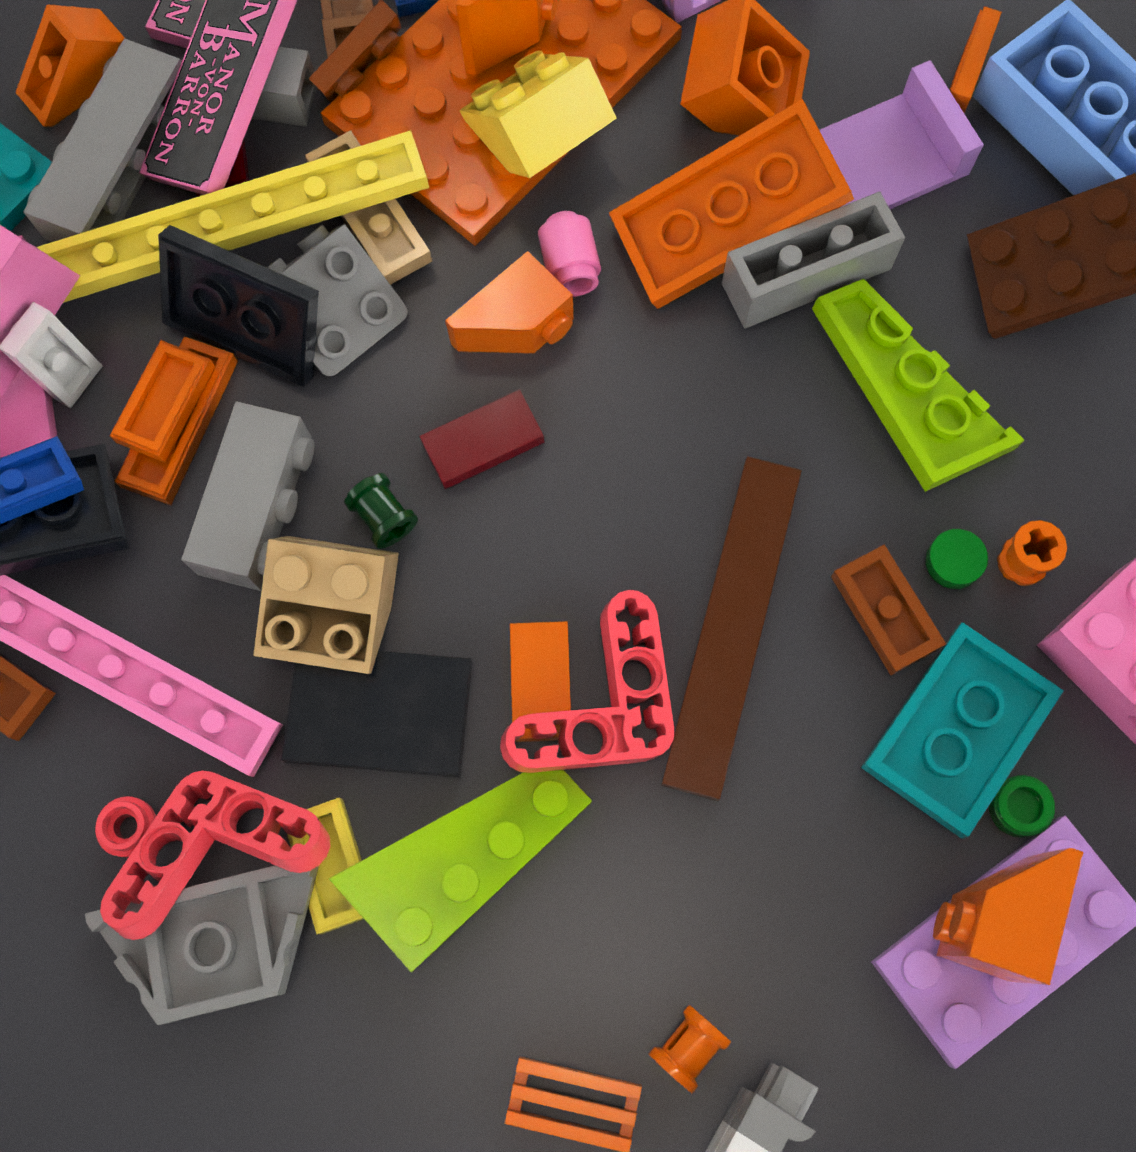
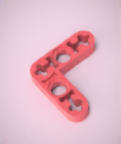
(614, 721)
(211, 823)

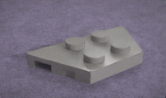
(217, 944)

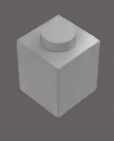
(287, 91)

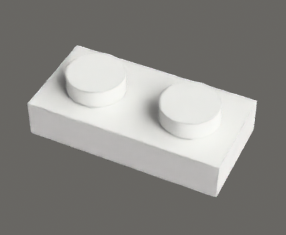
(50, 355)

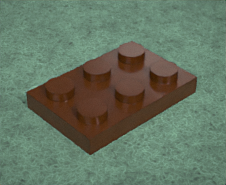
(1057, 258)

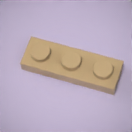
(381, 228)

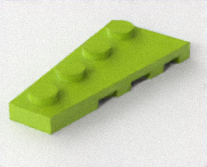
(919, 403)
(450, 868)

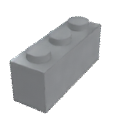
(811, 259)
(248, 495)

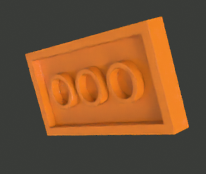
(727, 200)

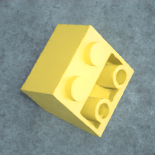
(539, 111)

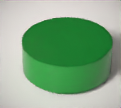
(956, 558)
(1022, 806)

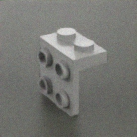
(353, 298)

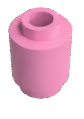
(570, 251)

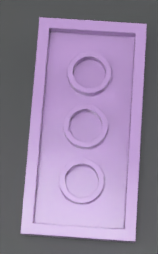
(969, 1008)

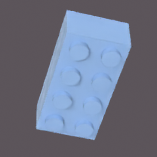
(1066, 98)

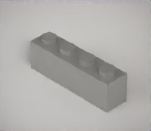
(100, 160)

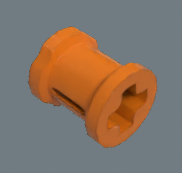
(1032, 537)
(690, 1048)

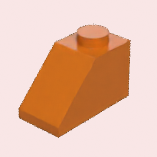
(66, 61)
(514, 312)

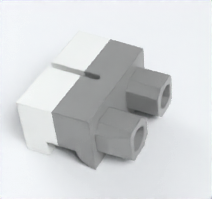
(768, 1116)

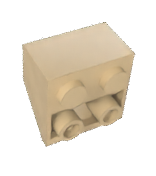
(324, 603)

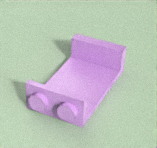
(905, 142)

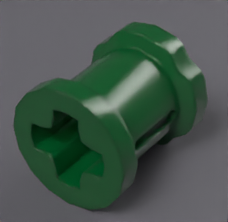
(380, 510)

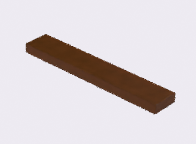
(731, 630)

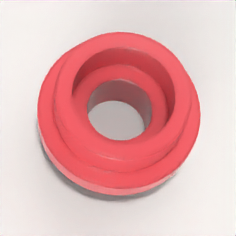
(111, 818)

